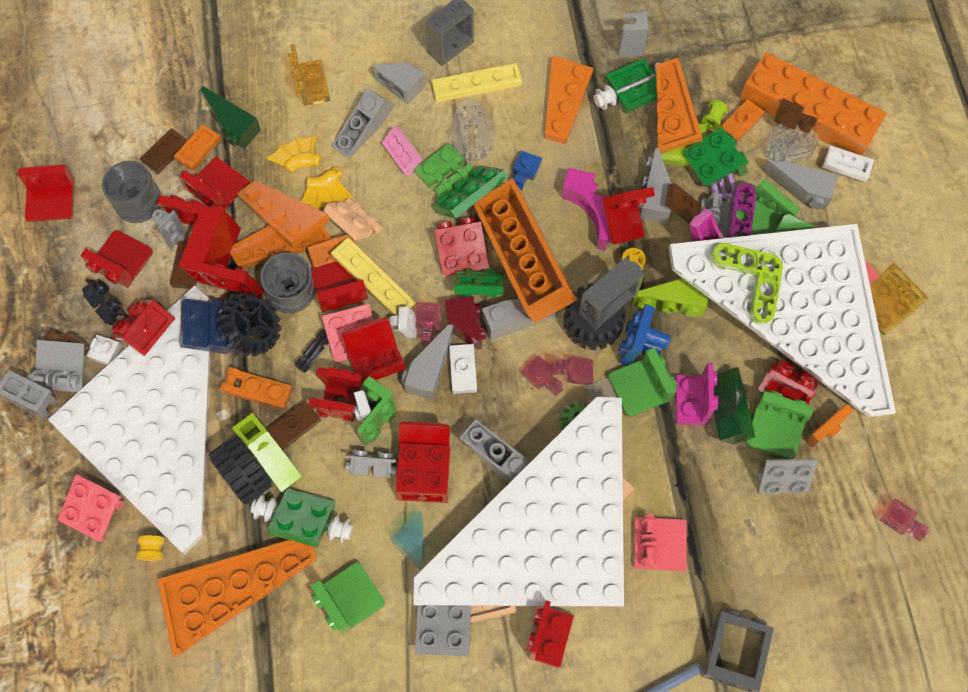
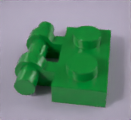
(479, 283)

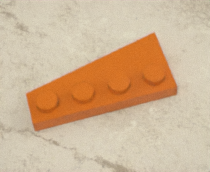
(565, 96)
(676, 115)
(284, 214)
(267, 243)

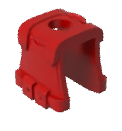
(337, 384)

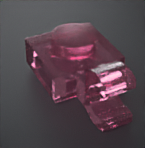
(427, 319)
(576, 369)
(539, 375)
(901, 518)

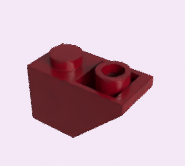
(464, 317)

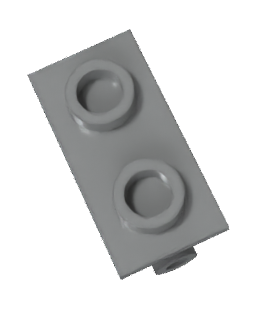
(169, 227)
(362, 460)

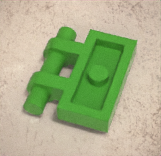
(440, 165)

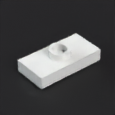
(848, 163)
(463, 369)
(362, 409)

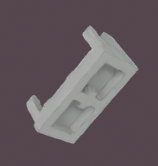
(634, 35)
(26, 394)

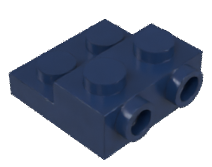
(199, 326)

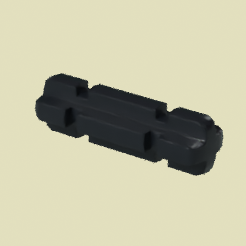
(312, 351)

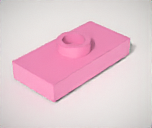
(402, 150)

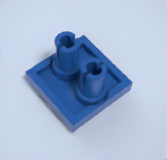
(641, 336)

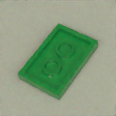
(469, 191)

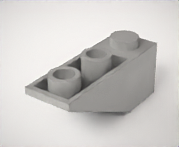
(362, 123)
(655, 208)
(494, 451)

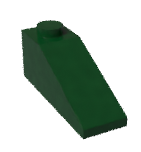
(235, 123)
(732, 414)

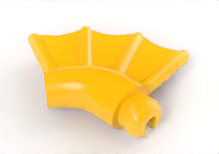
(296, 154)
(325, 189)

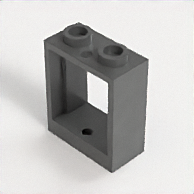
(462, 35)
(611, 293)
(728, 677)

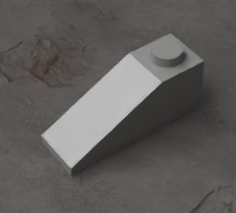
(804, 183)
(507, 318)
(426, 369)

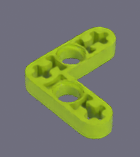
(762, 275)

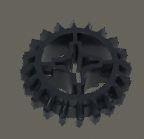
(240, 325)

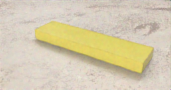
(476, 82)
(375, 279)

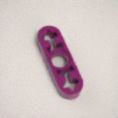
(747, 207)

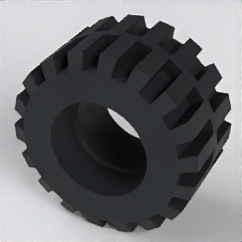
(584, 332)
(240, 469)

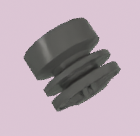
(131, 191)
(280, 273)

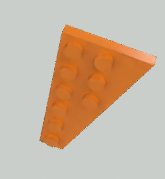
(215, 593)

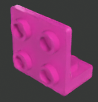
(696, 397)

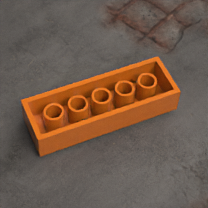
(841, 117)
(524, 251)

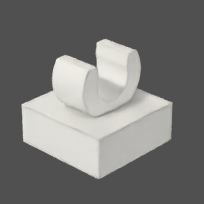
(405, 322)
(103, 350)

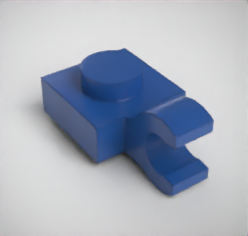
(526, 167)

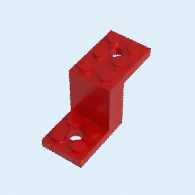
(210, 245)

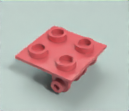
(342, 321)
(89, 508)
(660, 544)

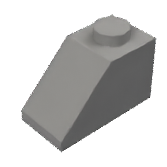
(400, 79)

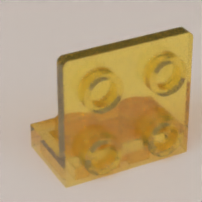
(308, 79)
(895, 298)

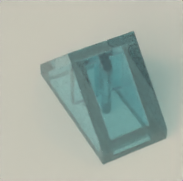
(410, 540)

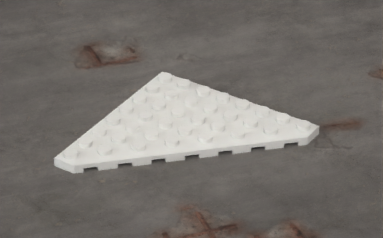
(822, 307)
(149, 429)
(548, 531)

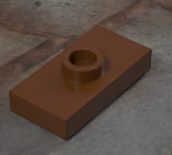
(162, 152)
(682, 203)
(294, 425)

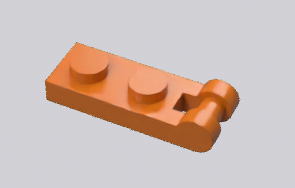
(256, 389)

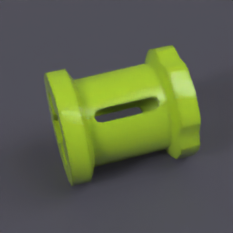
(715, 111)

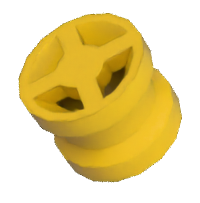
(635, 255)
(150, 548)

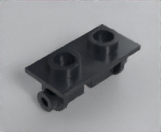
(98, 293)

